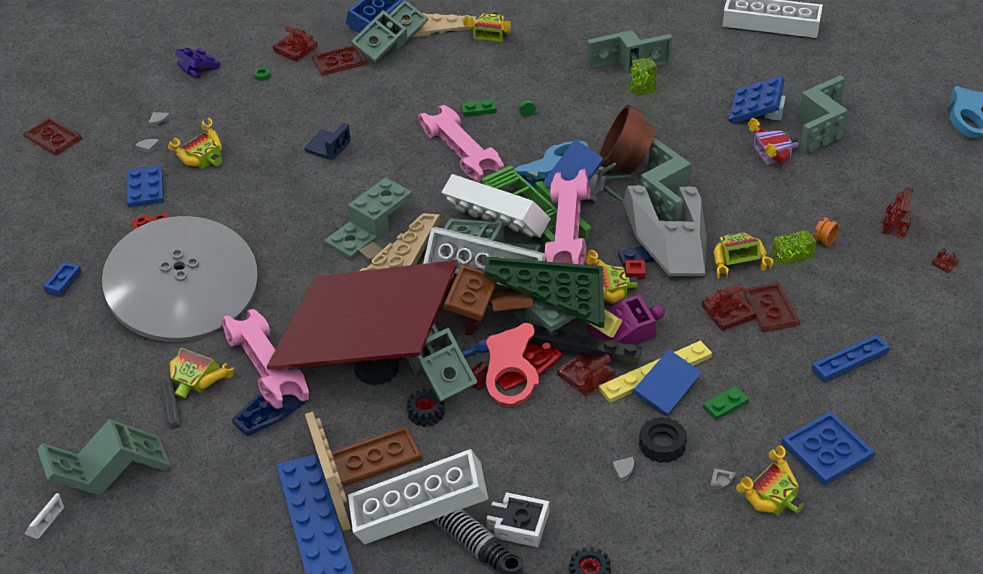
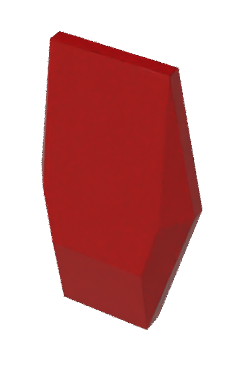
(539, 356)

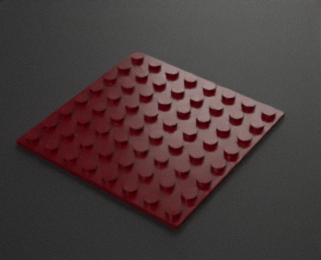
(365, 316)

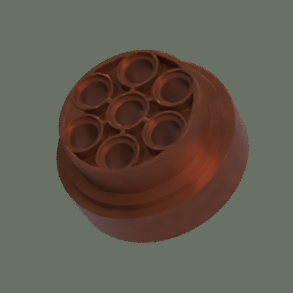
(627, 140)

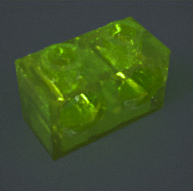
(643, 76)
(793, 247)

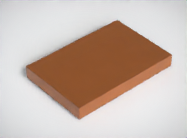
(470, 293)

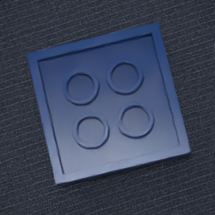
(757, 99)
(827, 447)

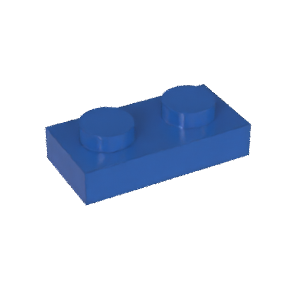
(62, 278)

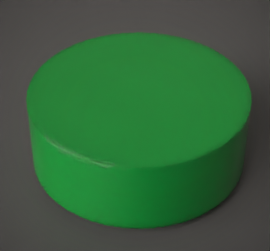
(262, 74)
(527, 108)

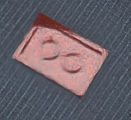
(339, 60)
(52, 136)
(771, 307)

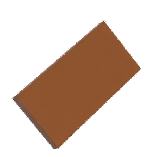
(509, 299)
(376, 456)

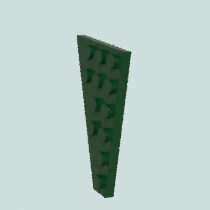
(565, 286)

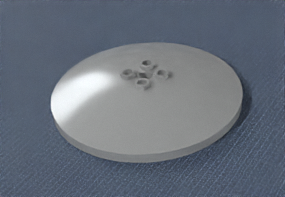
(184, 303)

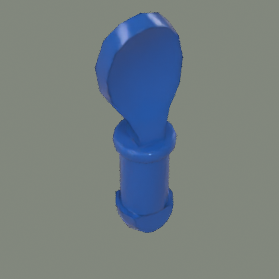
(480, 347)

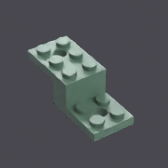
(389, 31)
(626, 47)
(368, 217)
(487, 230)

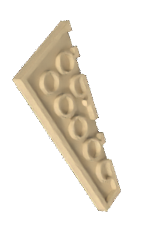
(440, 24)
(408, 246)
(329, 469)

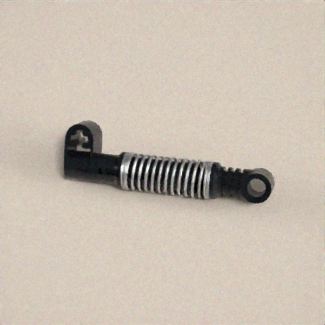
(484, 544)

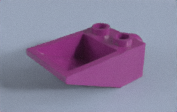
(637, 322)

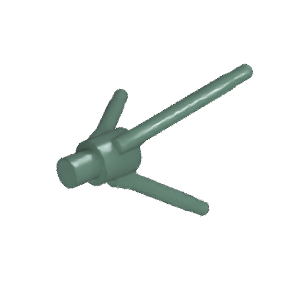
(613, 177)

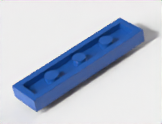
(850, 358)

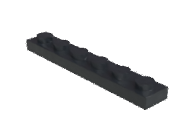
(587, 345)

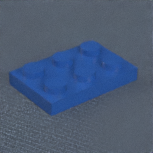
(145, 186)

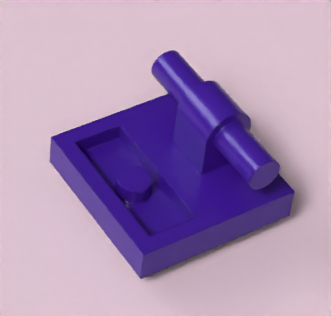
(195, 59)

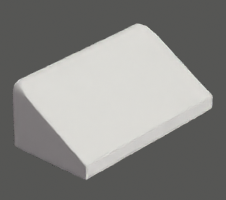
(45, 517)

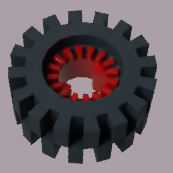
(426, 400)
(581, 561)

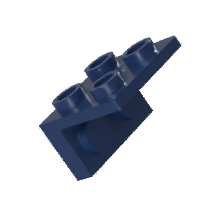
(328, 143)

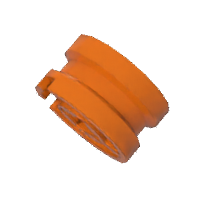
(826, 231)

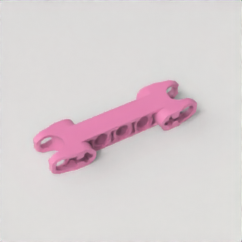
(448, 128)
(568, 196)
(253, 338)

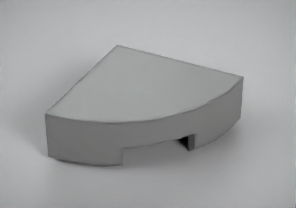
(157, 118)
(147, 145)
(623, 468)
(721, 478)

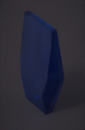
(261, 414)

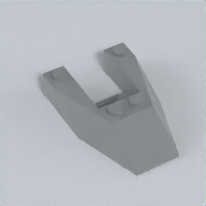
(673, 244)

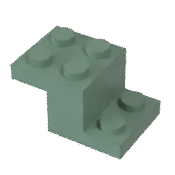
(543, 315)

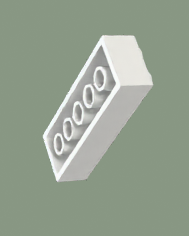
(774, 16)
(496, 206)
(471, 250)
(417, 497)

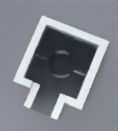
(518, 519)

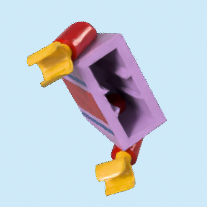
(772, 145)

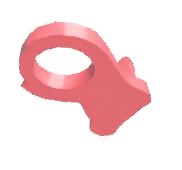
(507, 356)

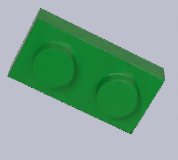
(479, 107)
(725, 403)

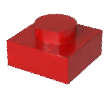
(635, 268)

